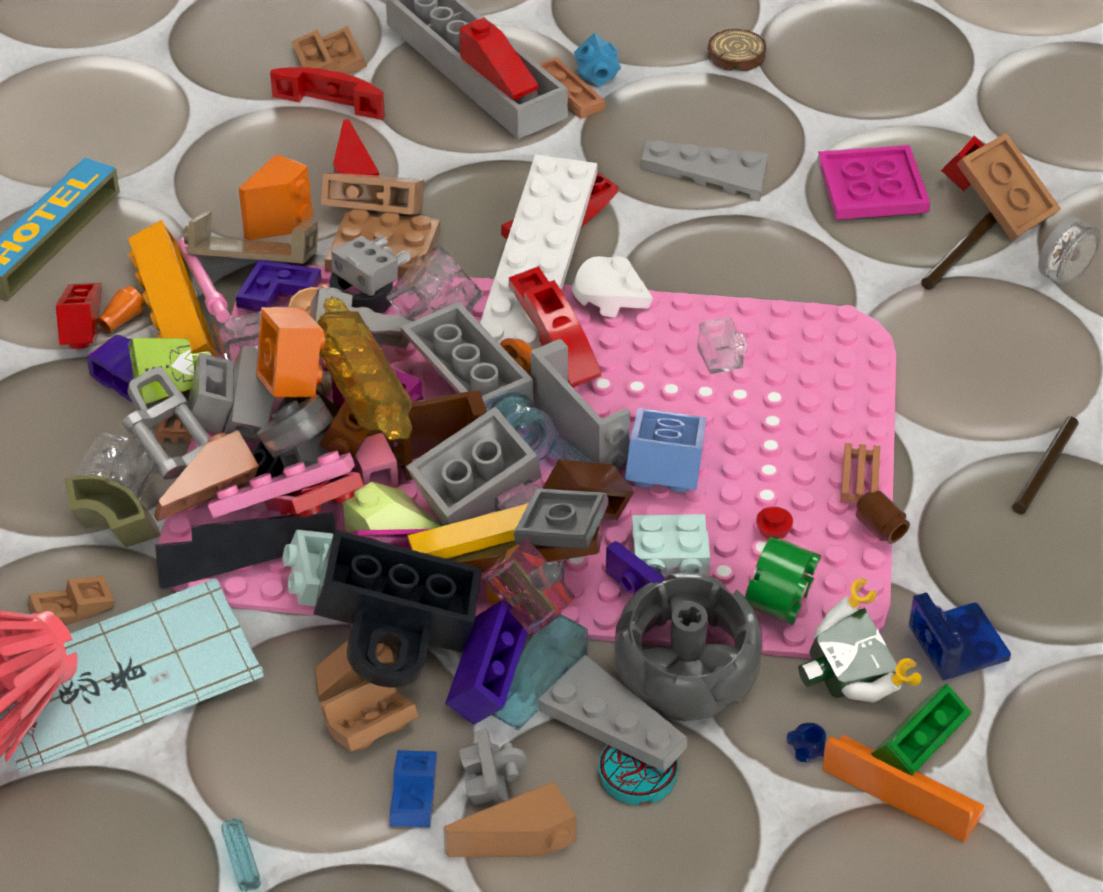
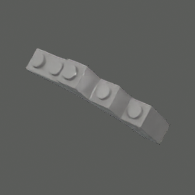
(252, 399)

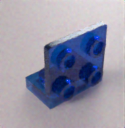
(957, 638)

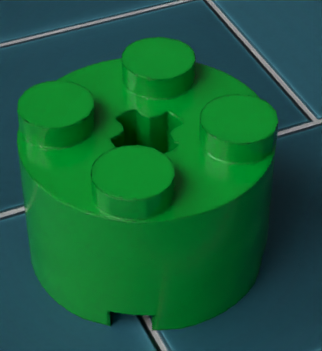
(782, 579)

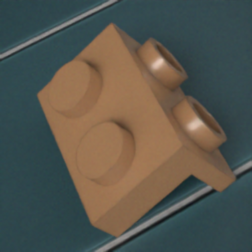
(366, 714)

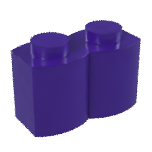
(112, 365)

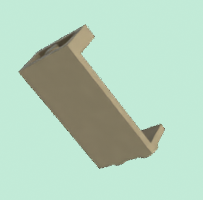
(302, 245)

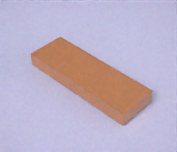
(581, 97)

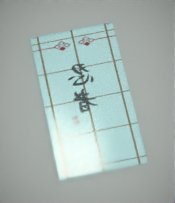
(140, 671)

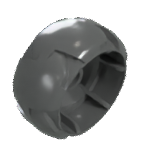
(690, 603)

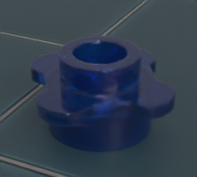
(807, 741)

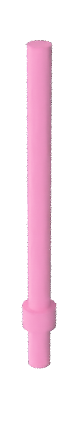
(214, 300)

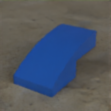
(413, 788)

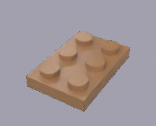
(1008, 186)

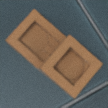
(78, 602)

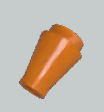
(123, 307)

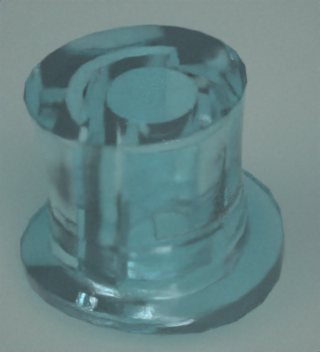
(530, 423)

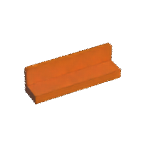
(911, 794)

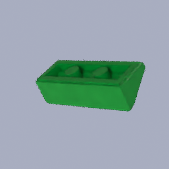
(923, 731)

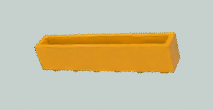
(169, 288)

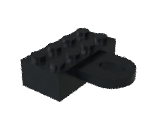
(396, 600)

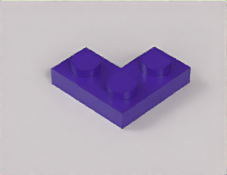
(274, 278)

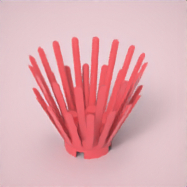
(30, 670)

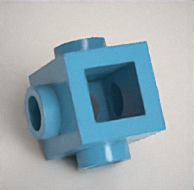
(597, 60)

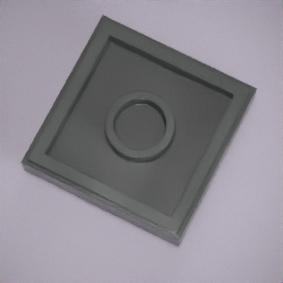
(561, 518)

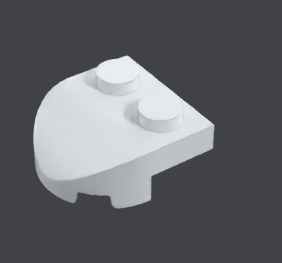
(610, 285)

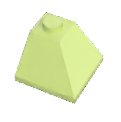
(385, 509)

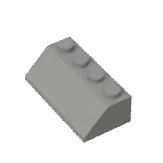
(467, 354)

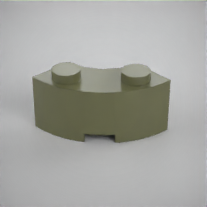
(108, 504)

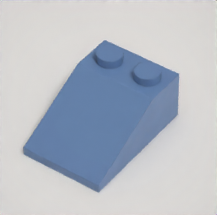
(665, 450)

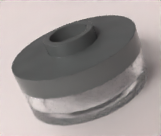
(295, 425)

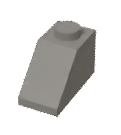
(211, 392)

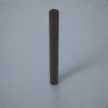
(958, 251)
(1045, 465)

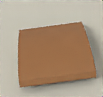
(332, 52)

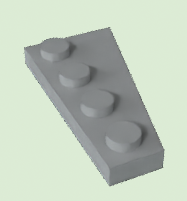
(720, 166)
(611, 713)

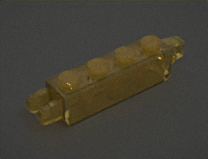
(363, 372)

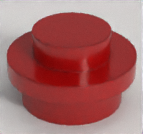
(774, 522)

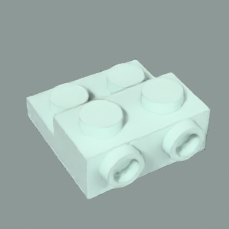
(672, 543)
(306, 559)

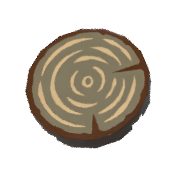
(736, 49)

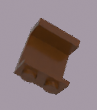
(436, 421)

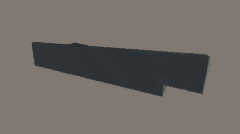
(232, 546)

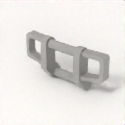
(143, 419)

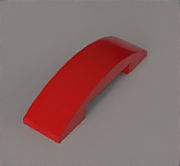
(328, 85)

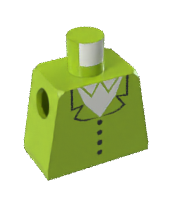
(169, 353)

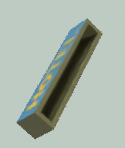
(54, 222)

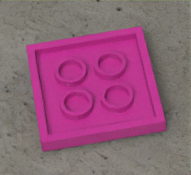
(873, 182)

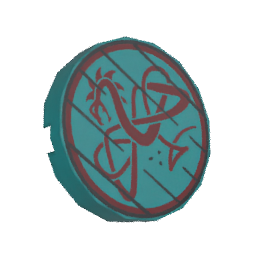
(632, 779)

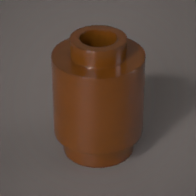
(882, 517)

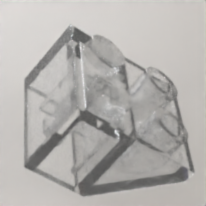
(432, 285)

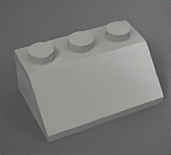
(473, 468)

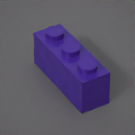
(487, 664)

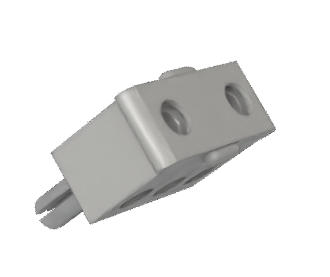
(367, 264)

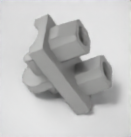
(495, 764)

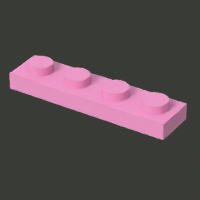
(294, 478)

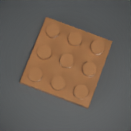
(403, 233)

